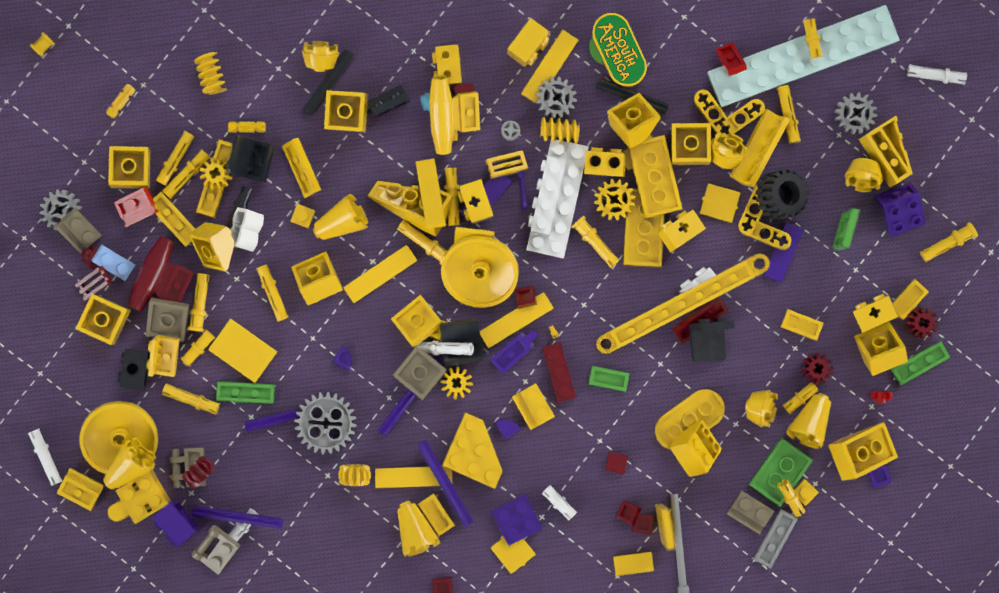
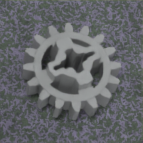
(560, 103)
(851, 107)
(56, 203)

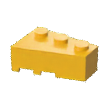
(886, 148)

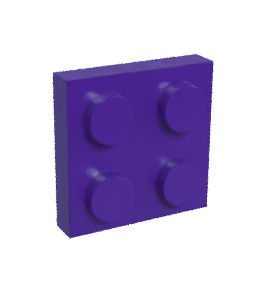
(516, 520)

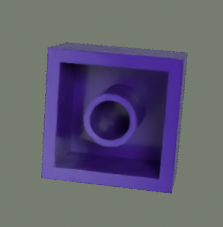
(176, 523)

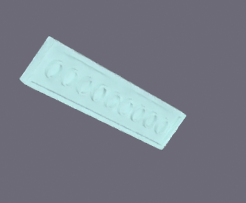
(793, 61)

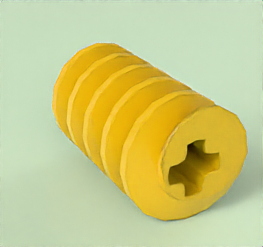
(209, 74)
(559, 130)

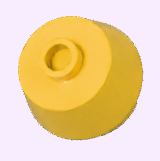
(320, 55)
(727, 150)
(864, 175)
(761, 407)

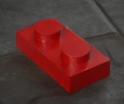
(731, 59)

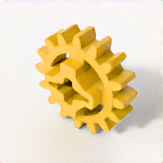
(620, 192)

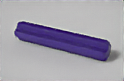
(271, 420)

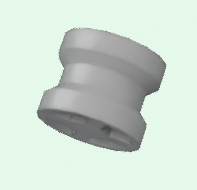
(511, 127)

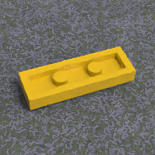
(301, 167)
(173, 219)

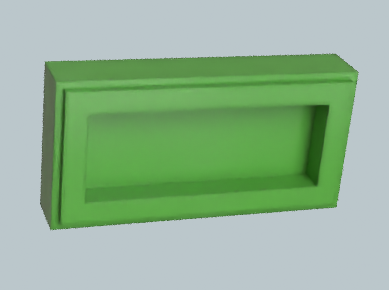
(609, 378)

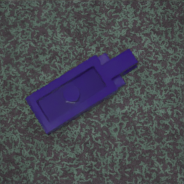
(514, 351)

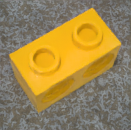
(605, 167)

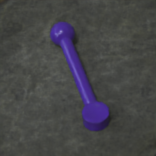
(524, 206)

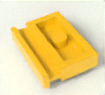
(533, 406)
(80, 489)

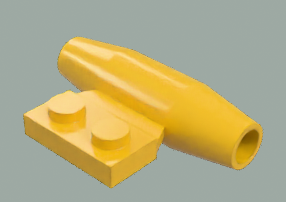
(451, 113)

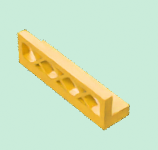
(760, 148)

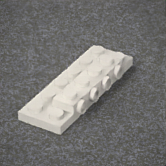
(556, 198)

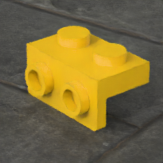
(163, 356)

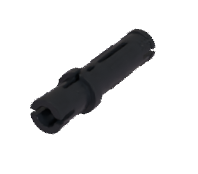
(242, 202)

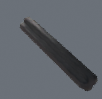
(328, 82)
(626, 93)

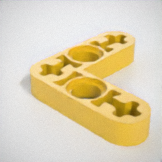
(730, 120)
(758, 226)

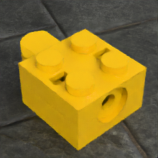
(138, 499)

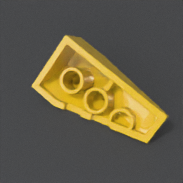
(407, 203)

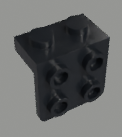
(250, 158)
(462, 332)
(709, 339)

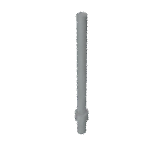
(682, 588)

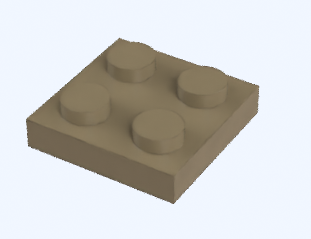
(167, 318)
(420, 372)

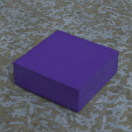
(879, 476)

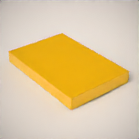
(243, 350)

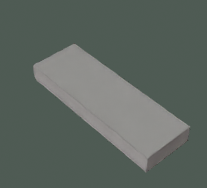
(775, 538)

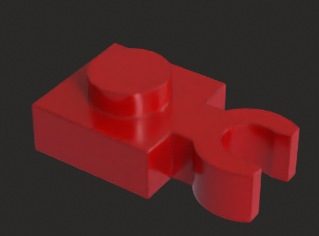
(880, 397)

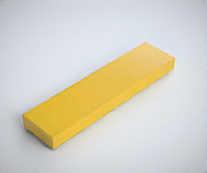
(550, 64)
(430, 193)
(210, 198)
(380, 274)
(515, 320)
(407, 477)

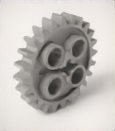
(326, 405)

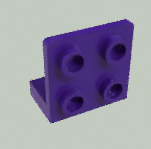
(901, 209)

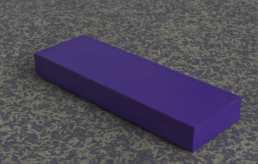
(494, 189)
(781, 258)

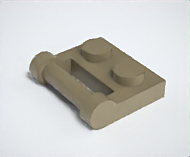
(221, 553)

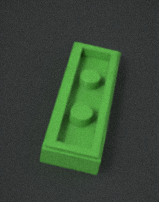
(920, 363)
(245, 392)

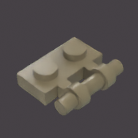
(190, 456)

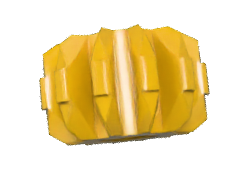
(213, 168)
(450, 384)
(354, 475)

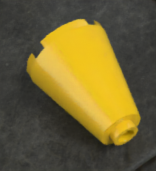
(341, 219)
(811, 422)
(414, 530)

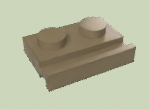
(77, 230)
(750, 512)

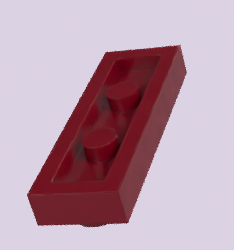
(710, 310)
(559, 372)

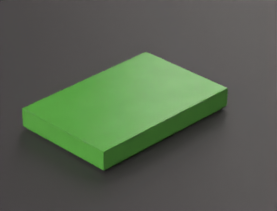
(845, 229)
(782, 463)

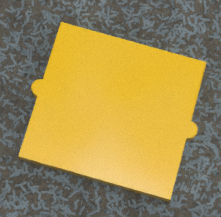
(719, 203)
(513, 555)

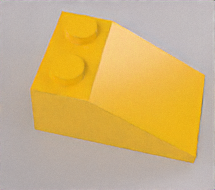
(863, 451)

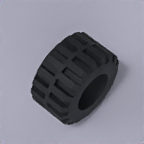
(794, 192)

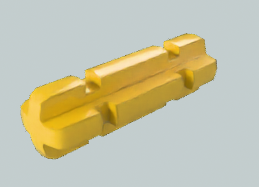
(120, 101)
(246, 127)

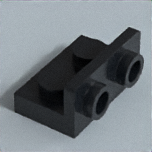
(388, 101)

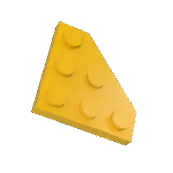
(473, 452)

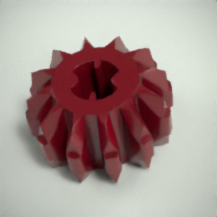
(921, 330)
(810, 365)
(198, 472)

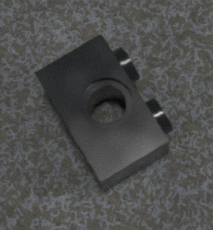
(138, 380)

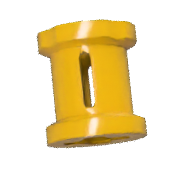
(42, 44)

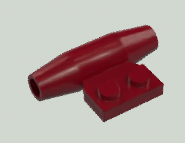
(158, 277)

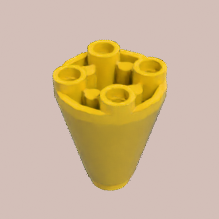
(129, 464)

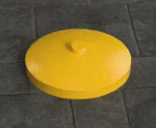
(479, 271)
(110, 428)

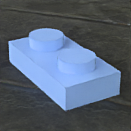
(113, 262)

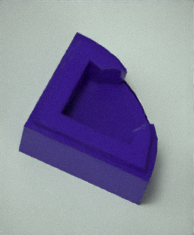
(343, 358)
(507, 427)

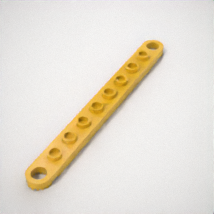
(683, 303)

